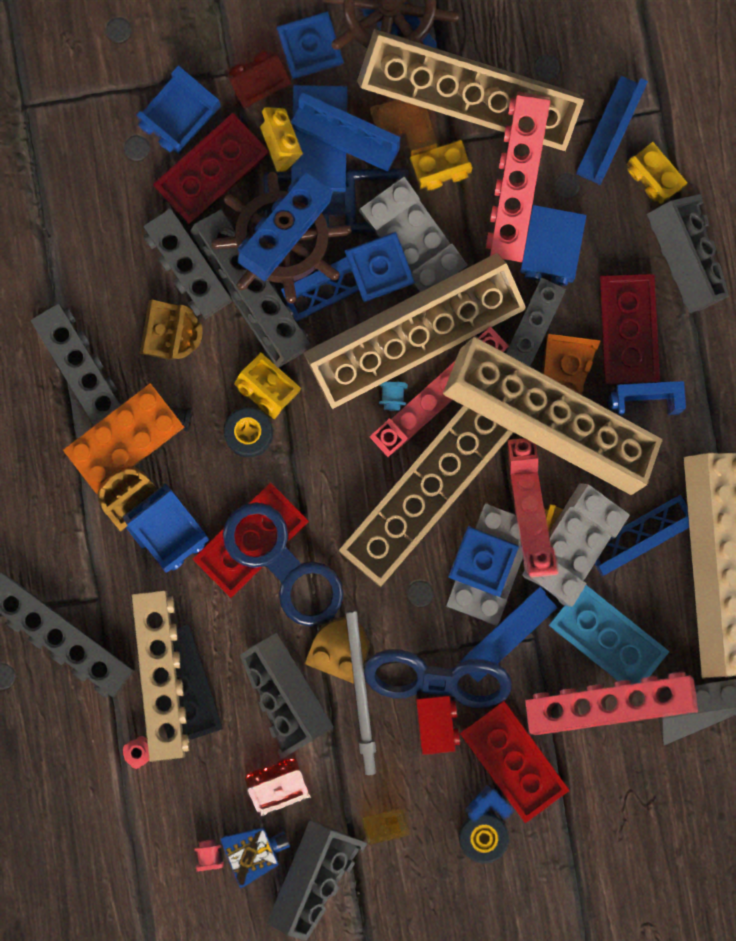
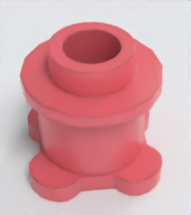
(140, 742)
(208, 855)

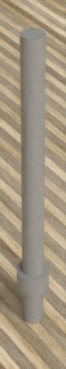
(366, 745)

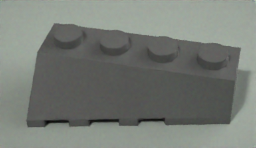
(689, 252)
(284, 695)
(715, 703)
(313, 879)

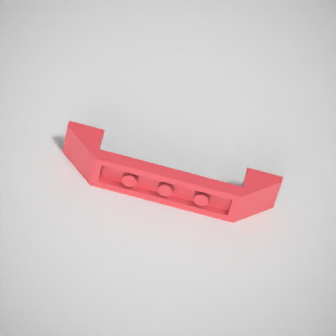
(424, 406)
(529, 508)

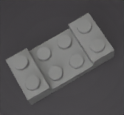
(422, 241)
(578, 541)
(478, 602)

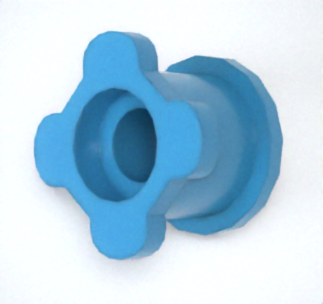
(393, 395)

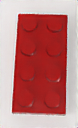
(253, 537)
(514, 762)

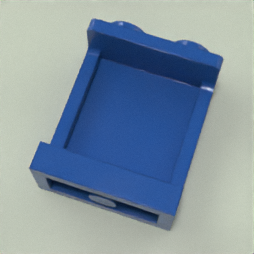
(178, 111)
(553, 245)
(672, 391)
(166, 528)

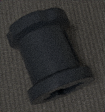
(184, 416)

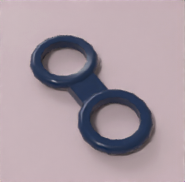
(283, 564)
(436, 679)

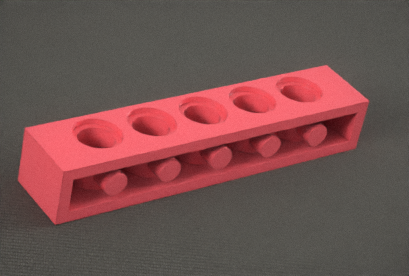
(537, 108)
(682, 702)

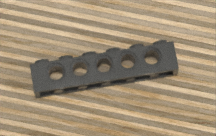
(249, 302)
(47, 326)
(117, 670)

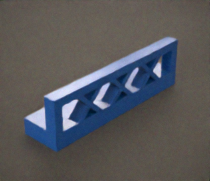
(611, 129)
(346, 132)
(316, 280)
(649, 543)
(512, 630)
(484, 800)

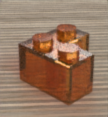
(407, 119)

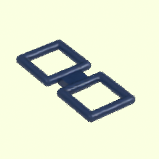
(345, 202)

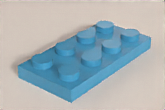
(608, 638)

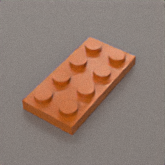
(124, 437)

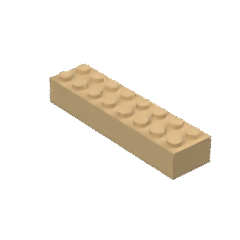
(461, 87)
(415, 330)
(552, 416)
(424, 494)
(713, 547)

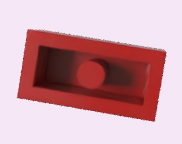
(436, 725)

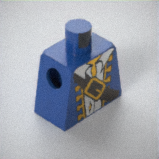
(253, 853)

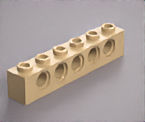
(158, 746)

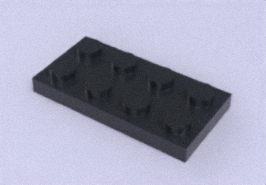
(197, 697)

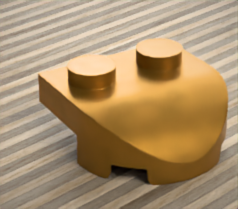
(170, 331)
(123, 492)
(332, 649)

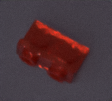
(258, 78)
(276, 786)

